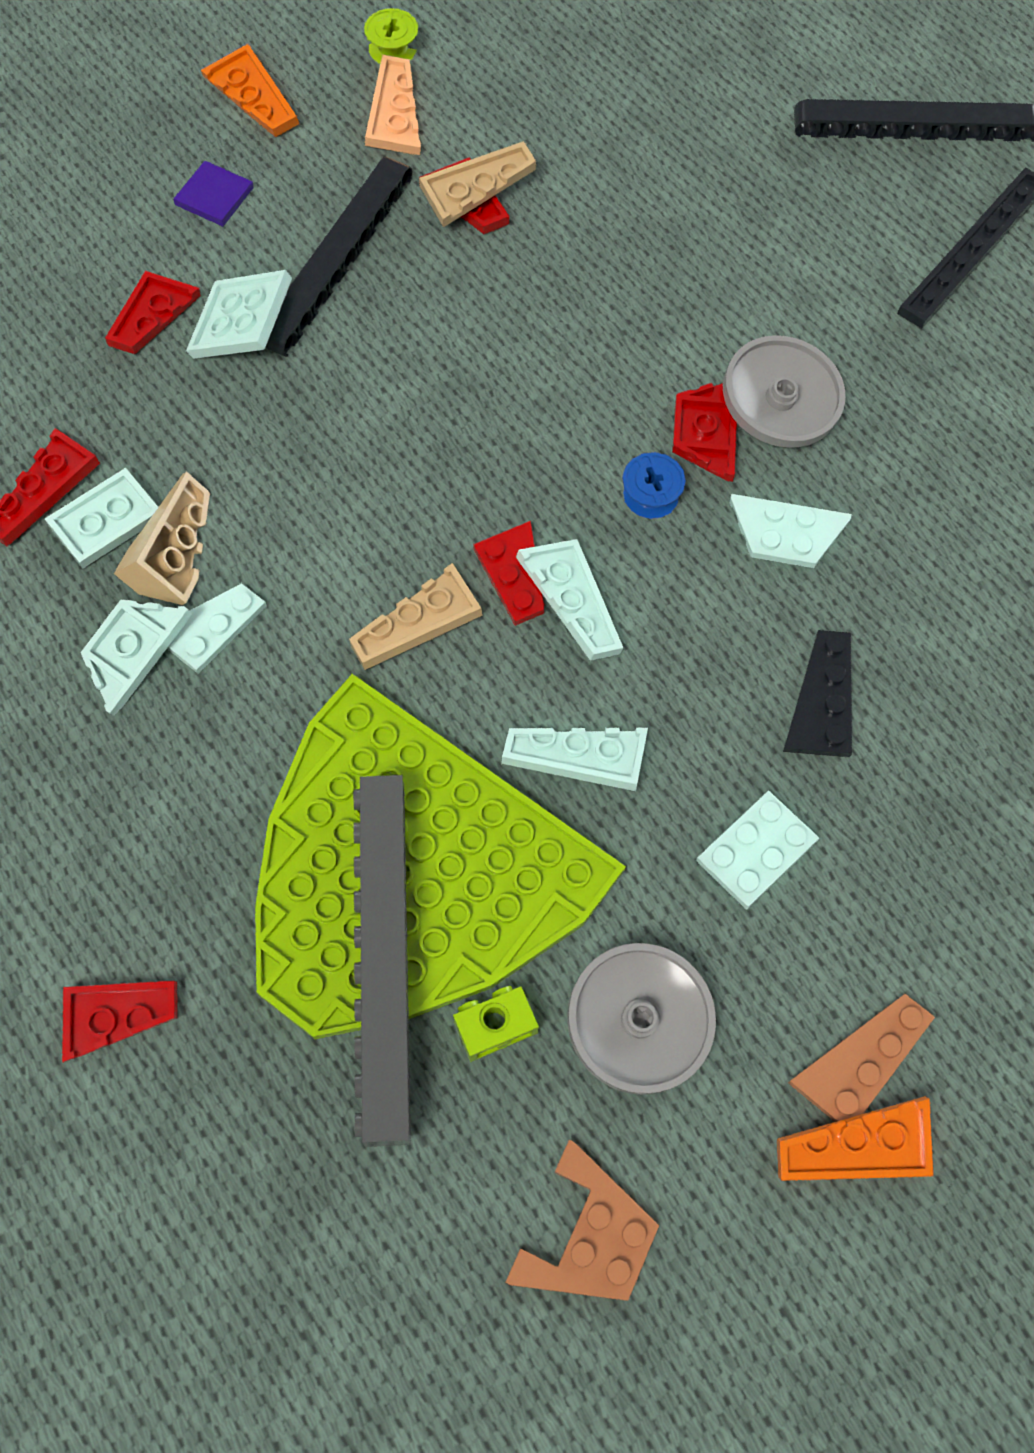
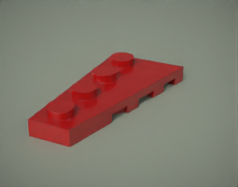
(46, 482)

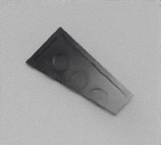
(825, 700)

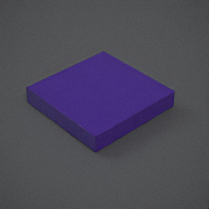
(213, 193)

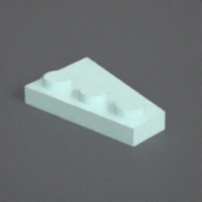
(215, 626)

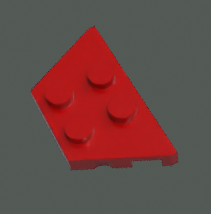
(705, 430)

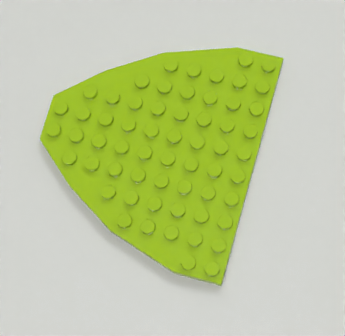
(484, 868)

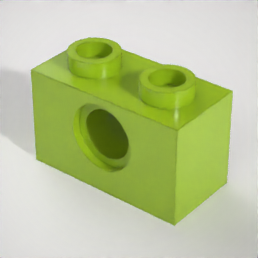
(480, 1039)

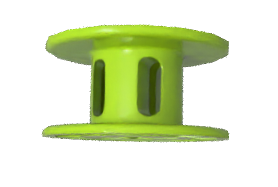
(391, 33)

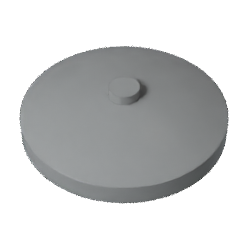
(783, 391)
(641, 1019)

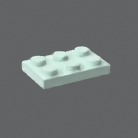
(102, 517)
(757, 849)

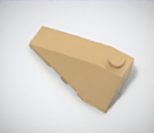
(164, 551)

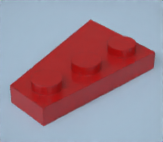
(149, 310)

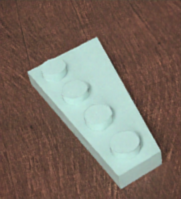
(573, 594)
(591, 756)

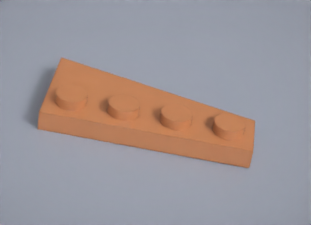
(859, 1066)

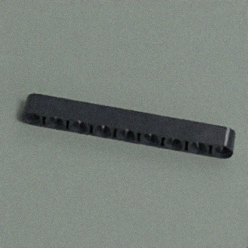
(914, 119)
(337, 251)

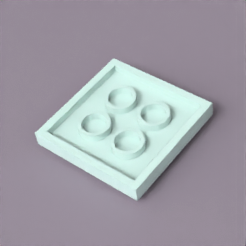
(239, 314)

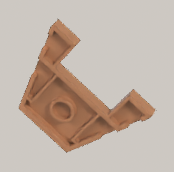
(605, 1244)

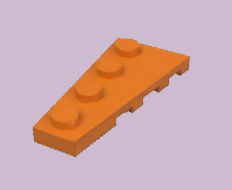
(252, 89)
(869, 1145)

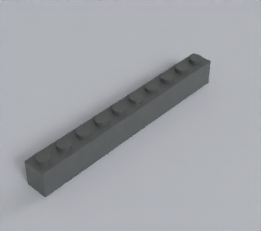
(383, 964)

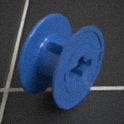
(662, 474)

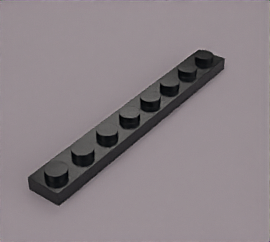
(969, 251)

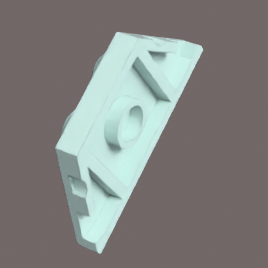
(787, 530)
(129, 647)

